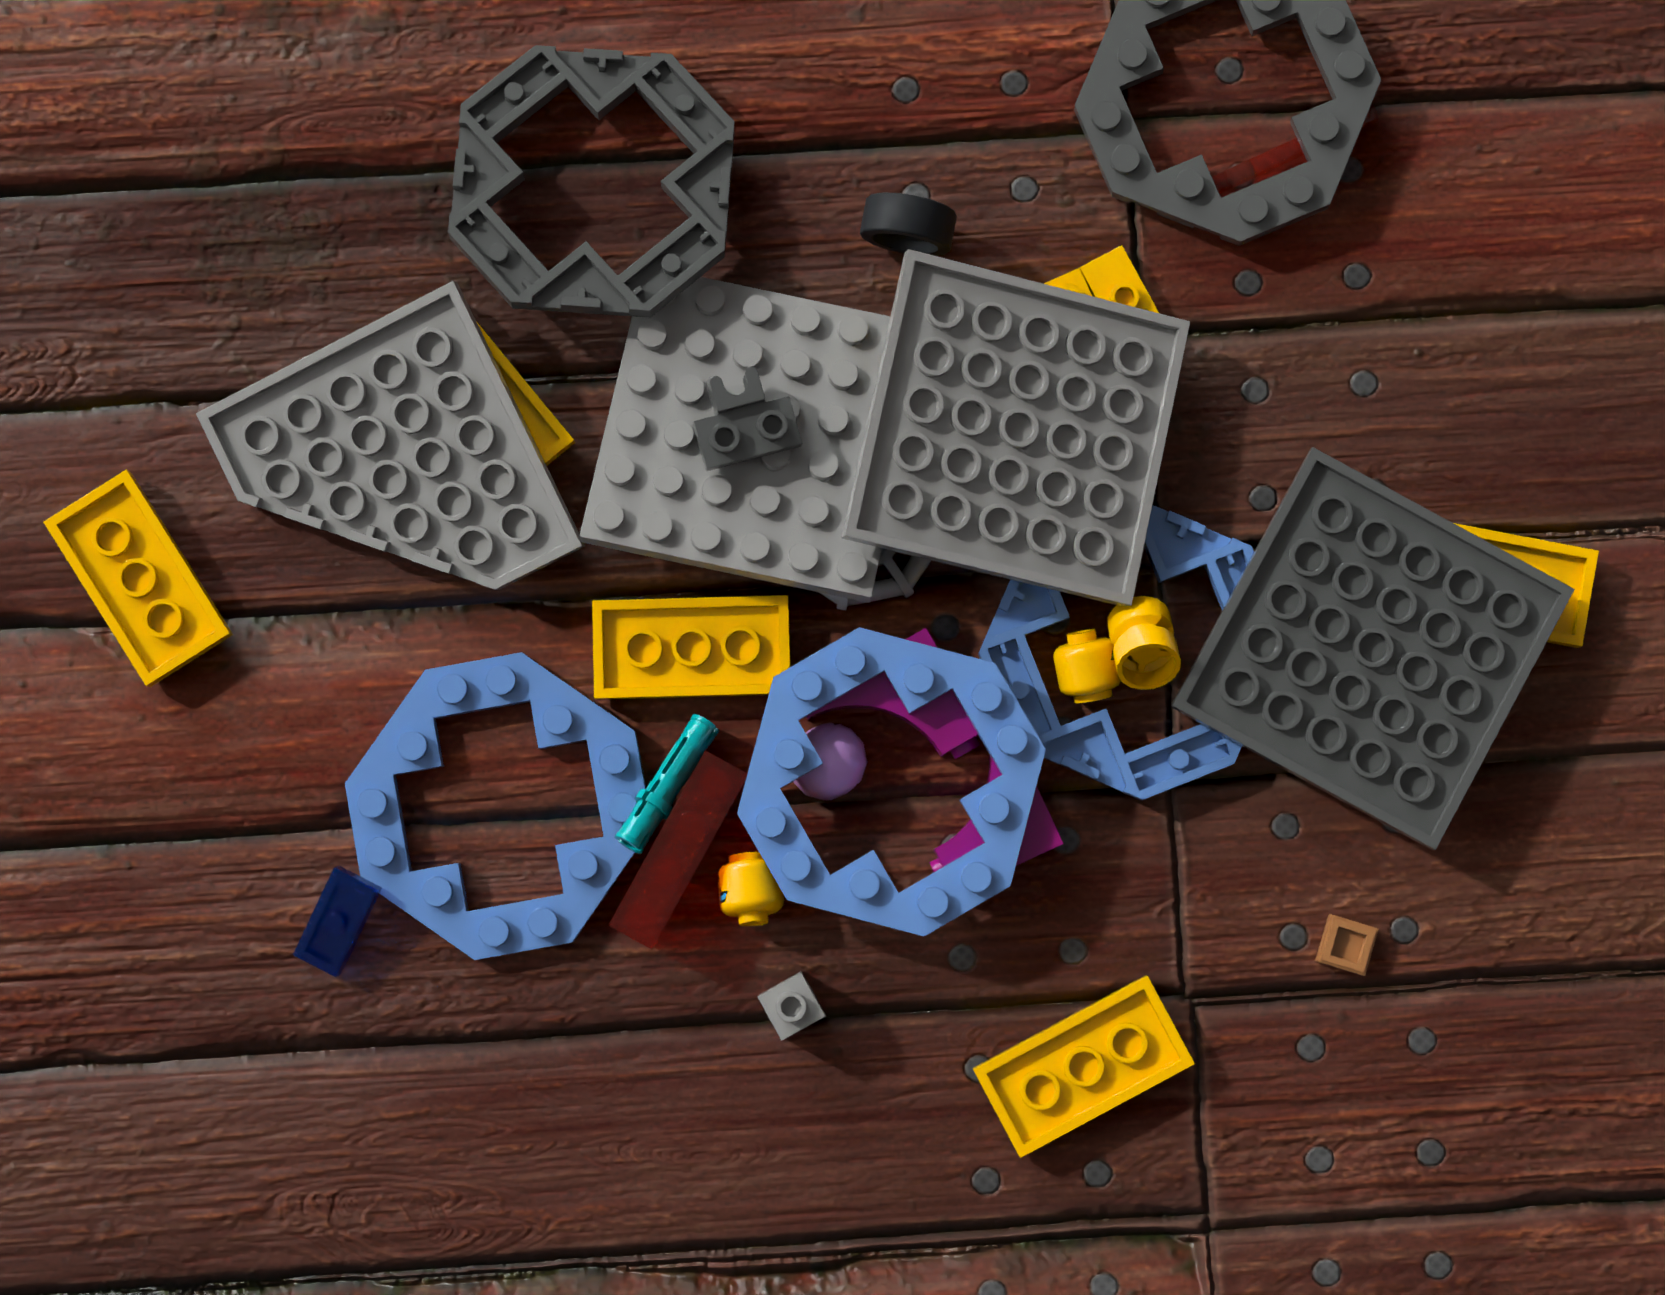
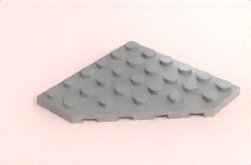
(400, 447)

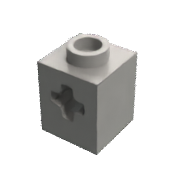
(791, 1005)

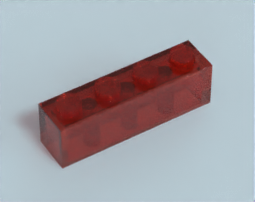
(679, 850)

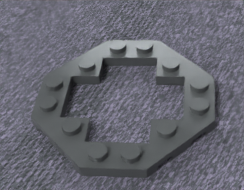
(1187, 189)
(583, 278)

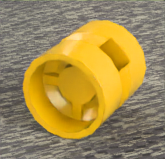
(1143, 643)

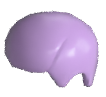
(842, 760)

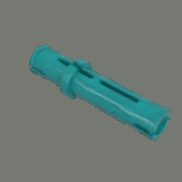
(656, 800)

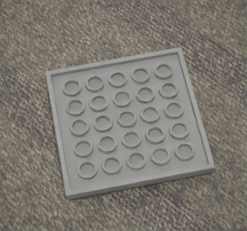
(1016, 429)
(763, 516)

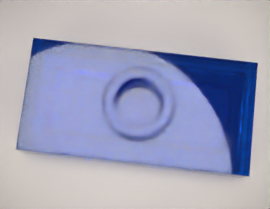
(337, 921)

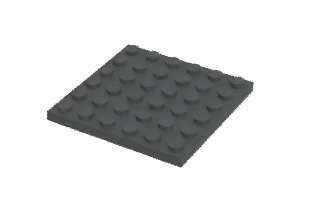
(1372, 648)

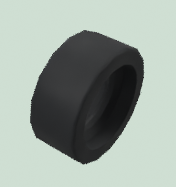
(908, 222)

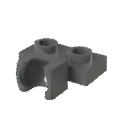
(745, 424)

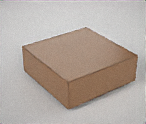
(1346, 944)

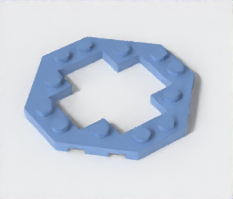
(1091, 742)
(413, 745)
(996, 809)

